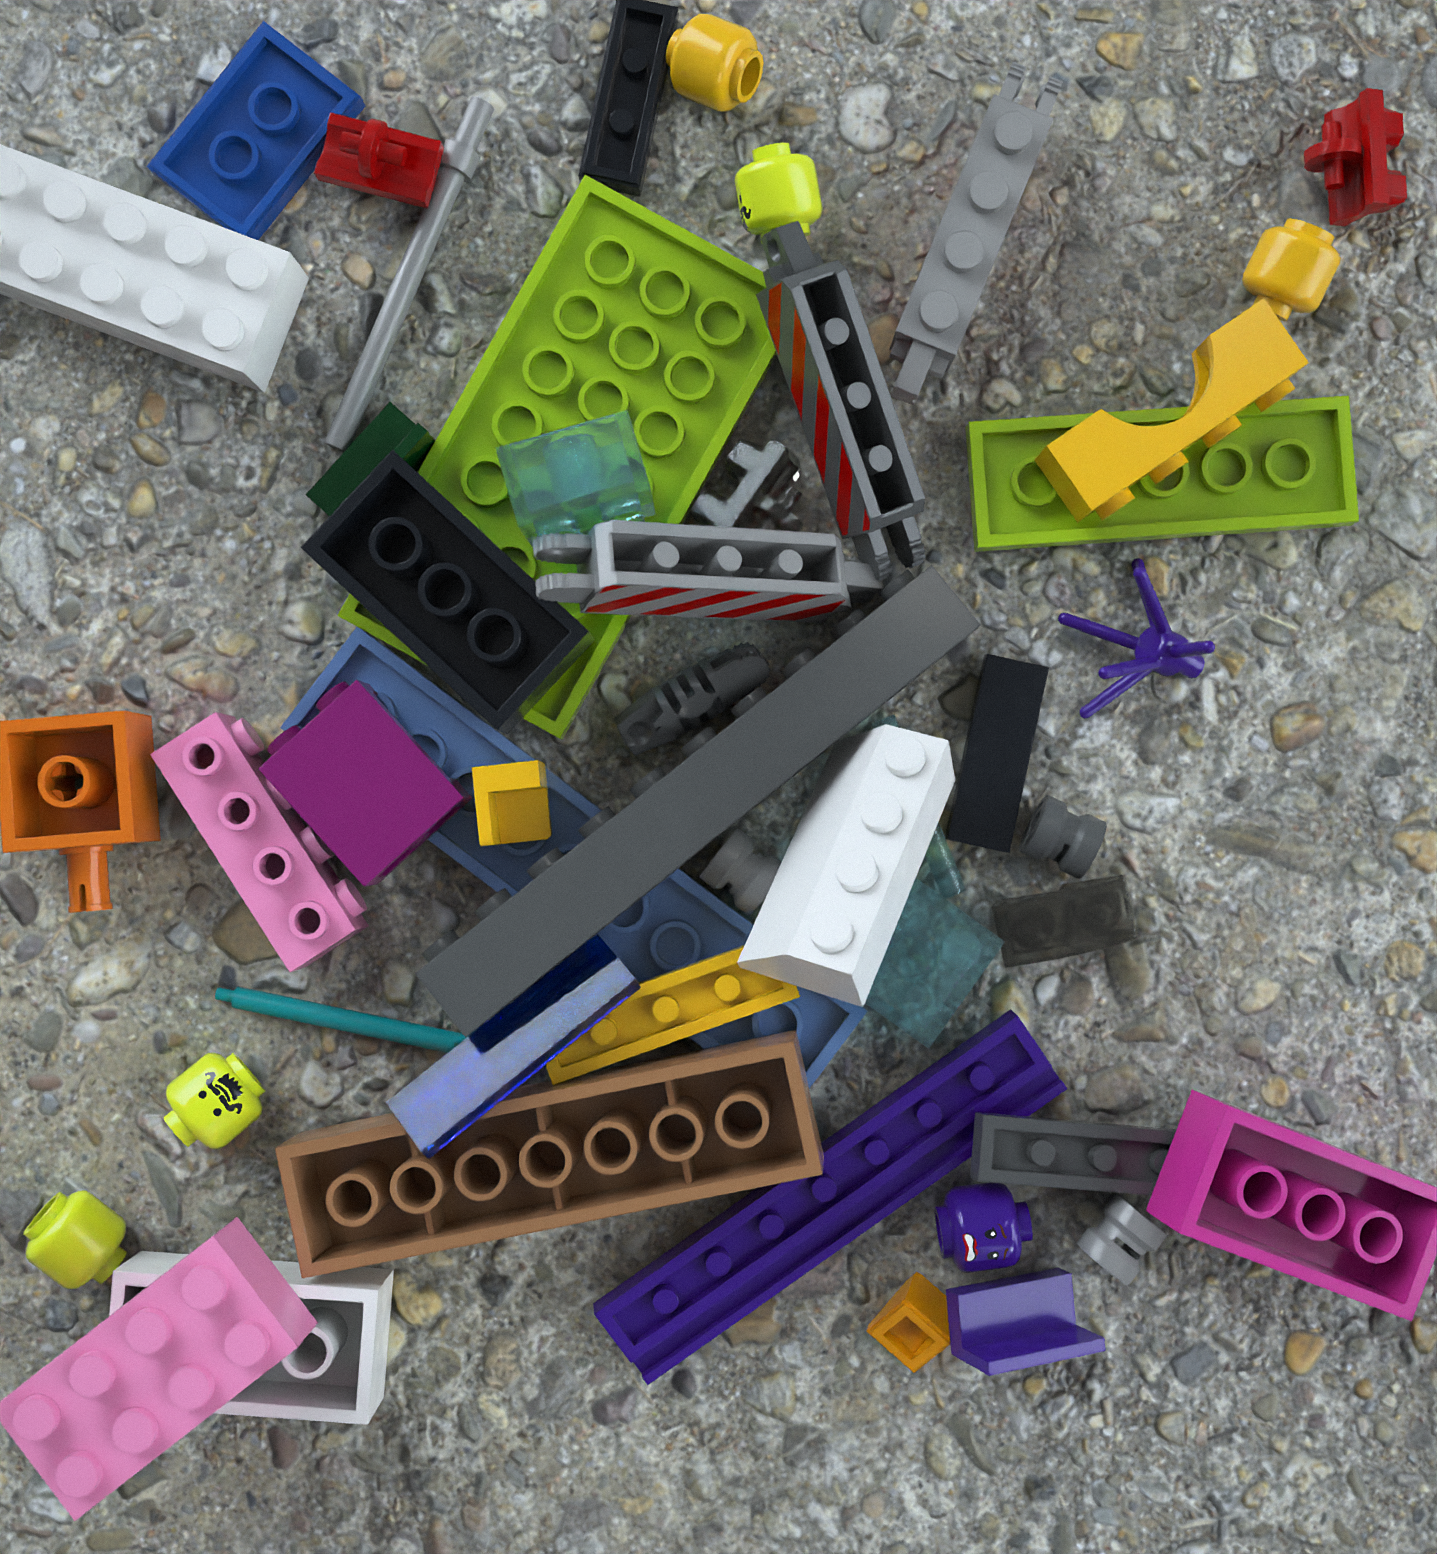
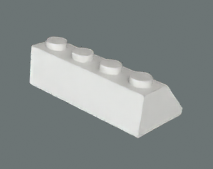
(852, 863)

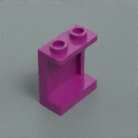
(362, 782)

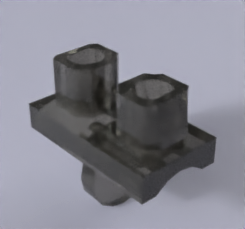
(762, 497)

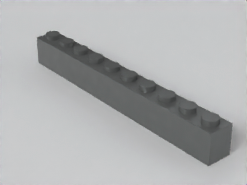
(696, 801)

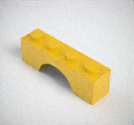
(1233, 368)

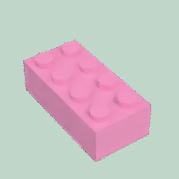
(156, 1368)

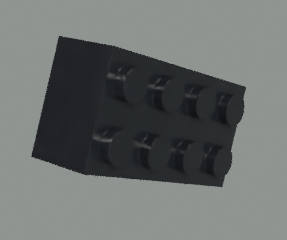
(448, 593)

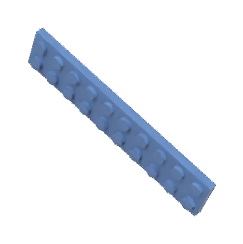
(657, 934)

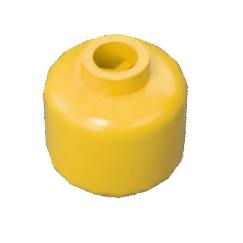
(714, 62)
(1292, 267)

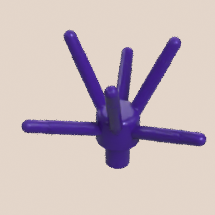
(1155, 649)

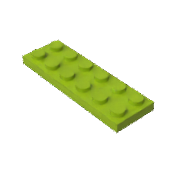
(1269, 475)

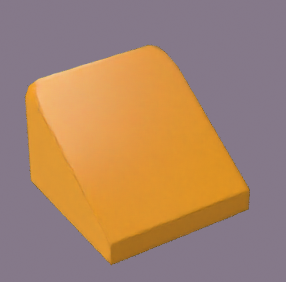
(913, 1323)

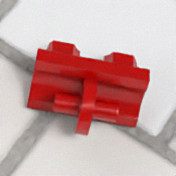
(1356, 158)
(379, 160)

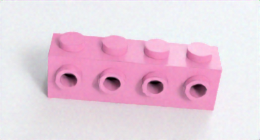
(261, 840)

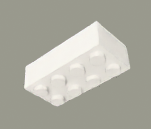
(335, 1369)

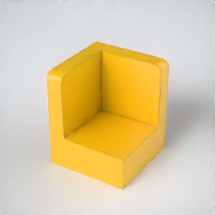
(512, 803)

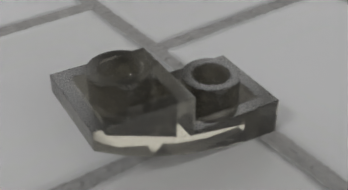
(1065, 921)

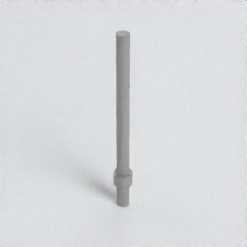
(456, 167)

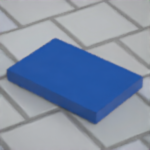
(254, 134)

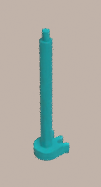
(340, 1019)

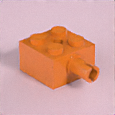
(112, 808)

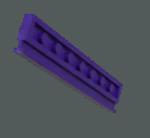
(799, 1223)

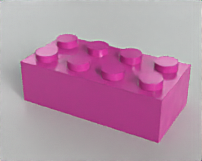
(1298, 1205)

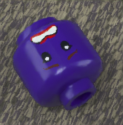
(982, 1227)

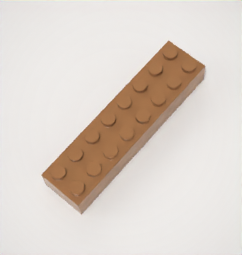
(555, 1156)

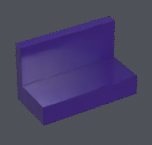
(1017, 1322)

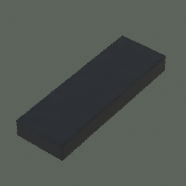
(628, 95)
(996, 753)

